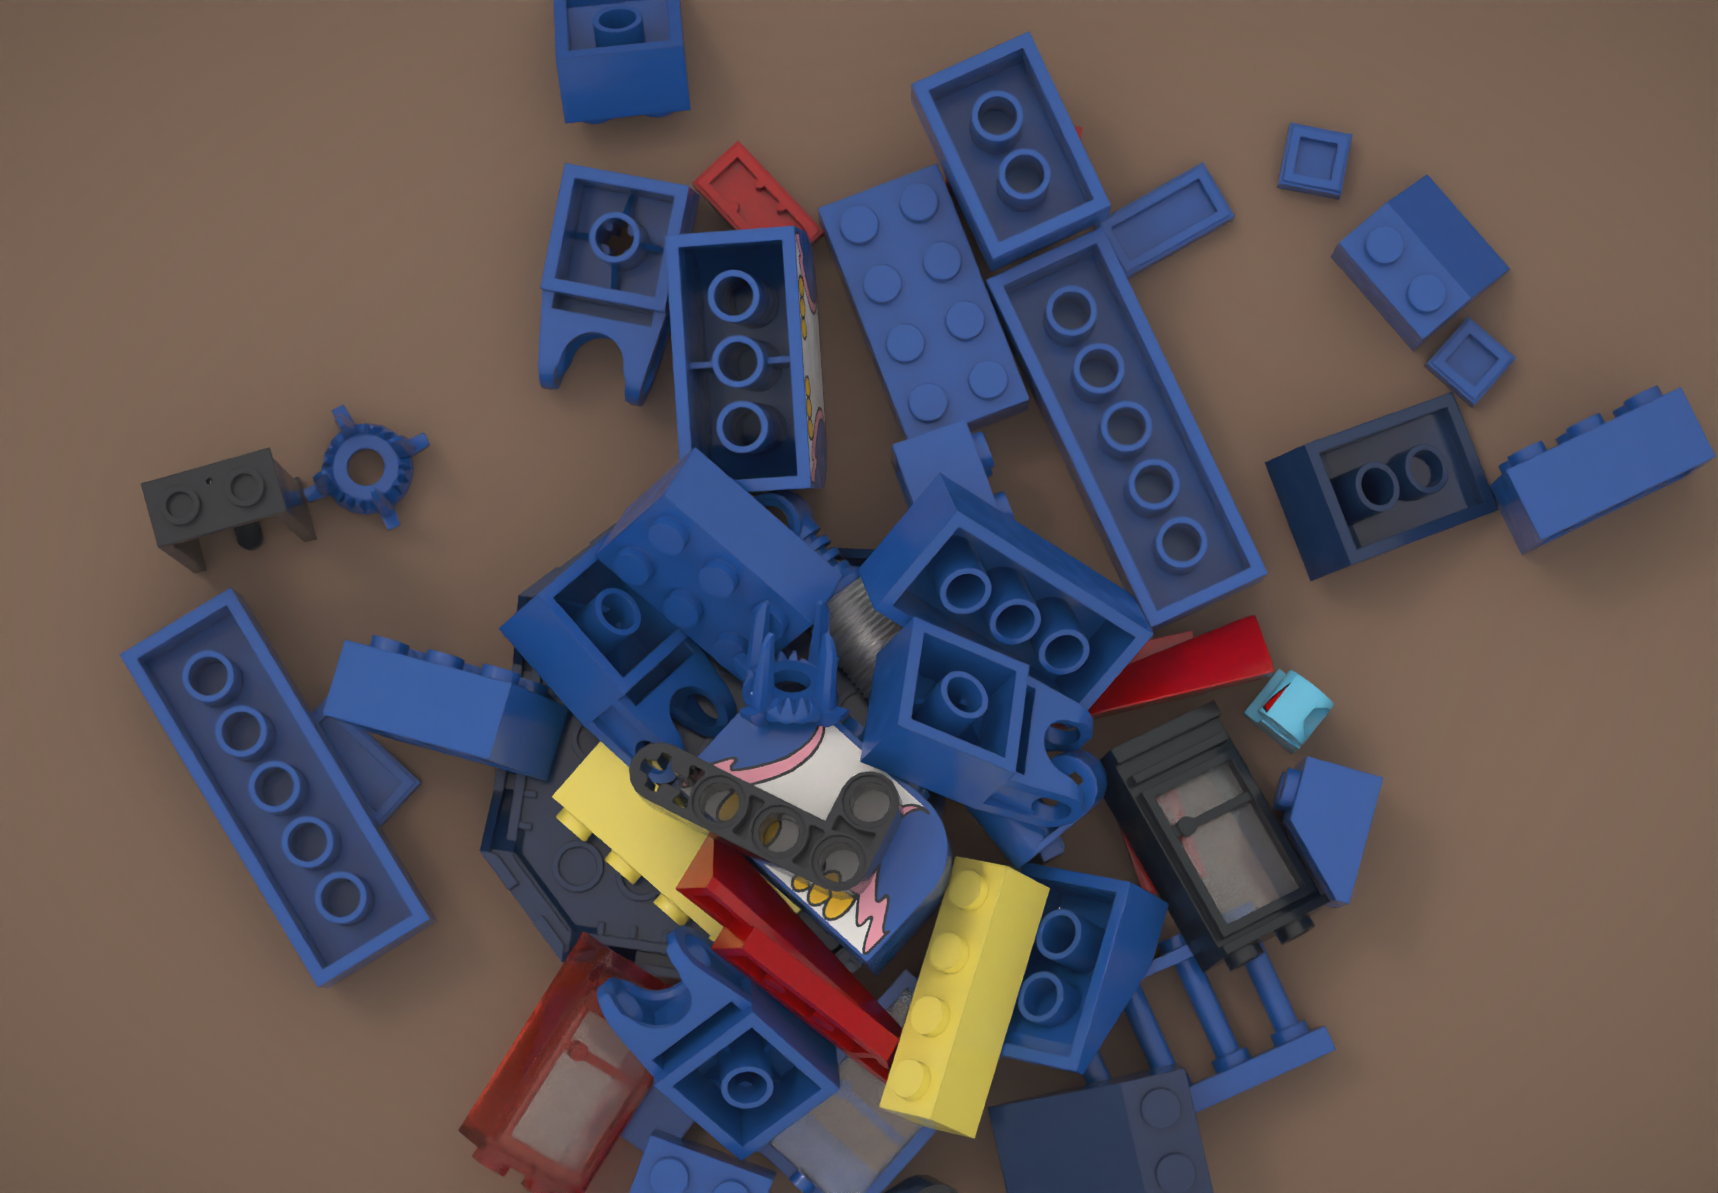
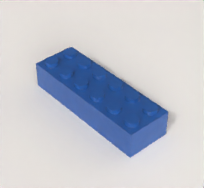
(1124, 430)
(278, 788)

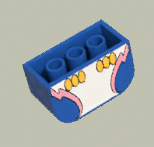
(749, 355)
(808, 770)

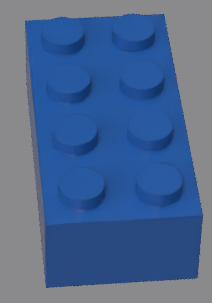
(923, 305)
(1005, 589)

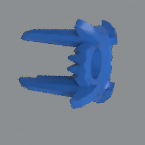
(375, 498)
(763, 670)

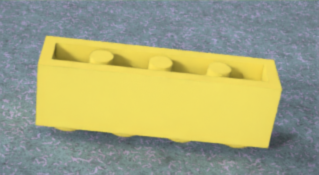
(642, 840)
(965, 997)

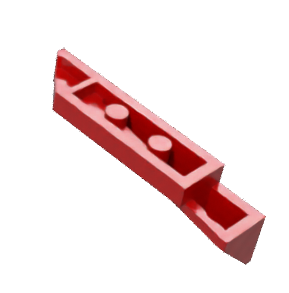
(1187, 667)
(787, 958)

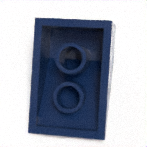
(1381, 485)
(1104, 1137)

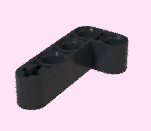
(761, 809)

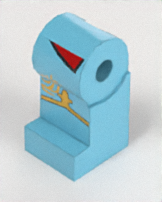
(1288, 709)

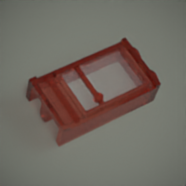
(564, 1081)

